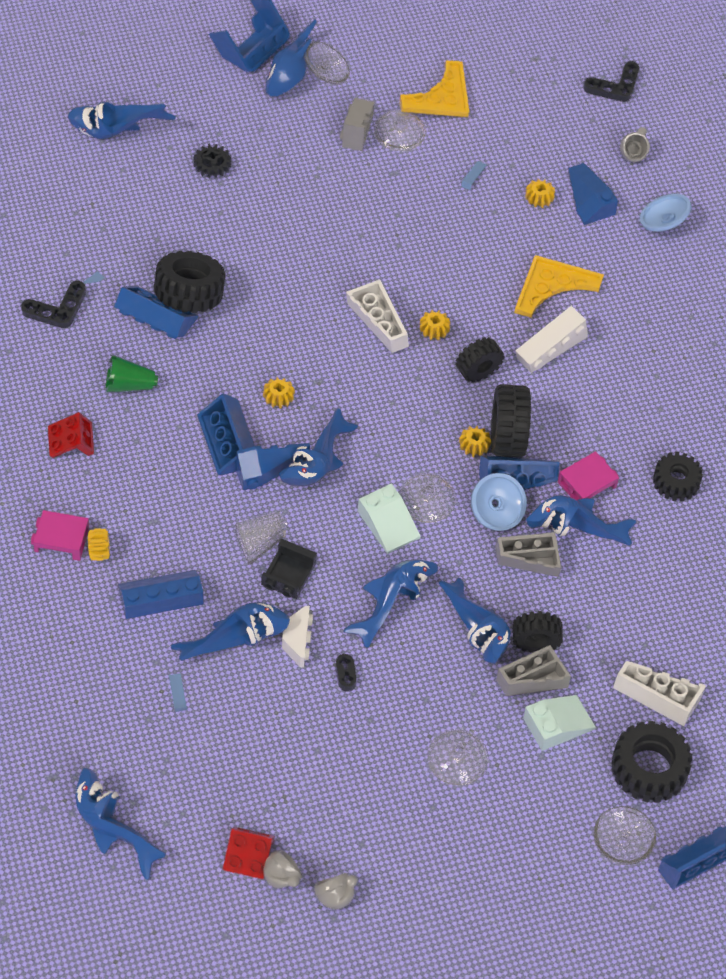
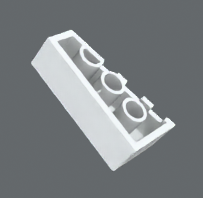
(378, 313)
(553, 340)
(659, 691)

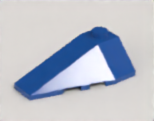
(591, 195)
(259, 465)
(527, 472)

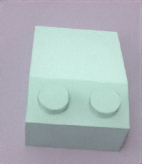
(388, 518)
(557, 720)

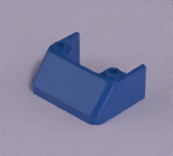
(264, 42)

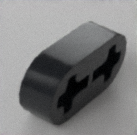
(350, 672)

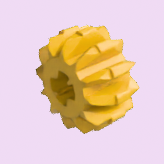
(540, 193)
(434, 325)
(278, 392)
(475, 441)
(98, 544)

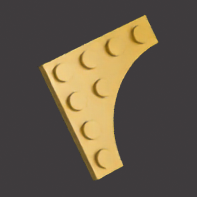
(444, 98)
(550, 278)

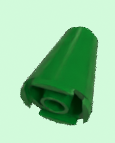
(128, 376)

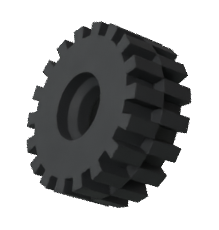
(479, 359)
(675, 487)
(537, 631)

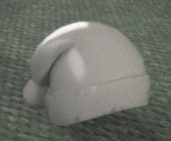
(635, 145)
(281, 870)
(336, 891)

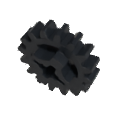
(212, 161)

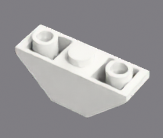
(297, 635)

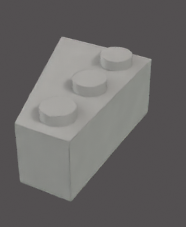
(357, 124)
(530, 553)
(534, 674)

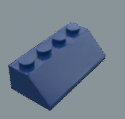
(149, 309)
(225, 432)
(161, 594)
(694, 859)

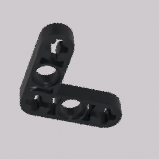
(617, 88)
(61, 311)

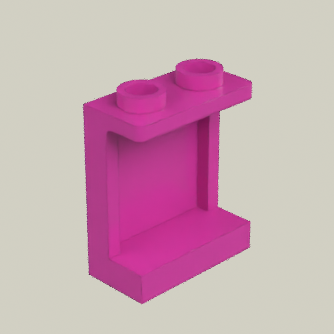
(588, 477)
(61, 533)

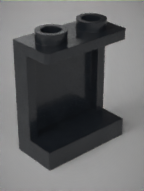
(289, 569)

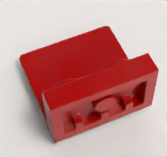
(69, 434)
(247, 852)

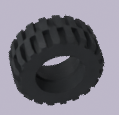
(189, 281)
(510, 420)
(657, 739)

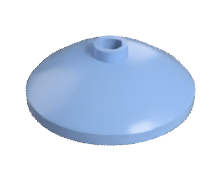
(665, 212)
(509, 497)

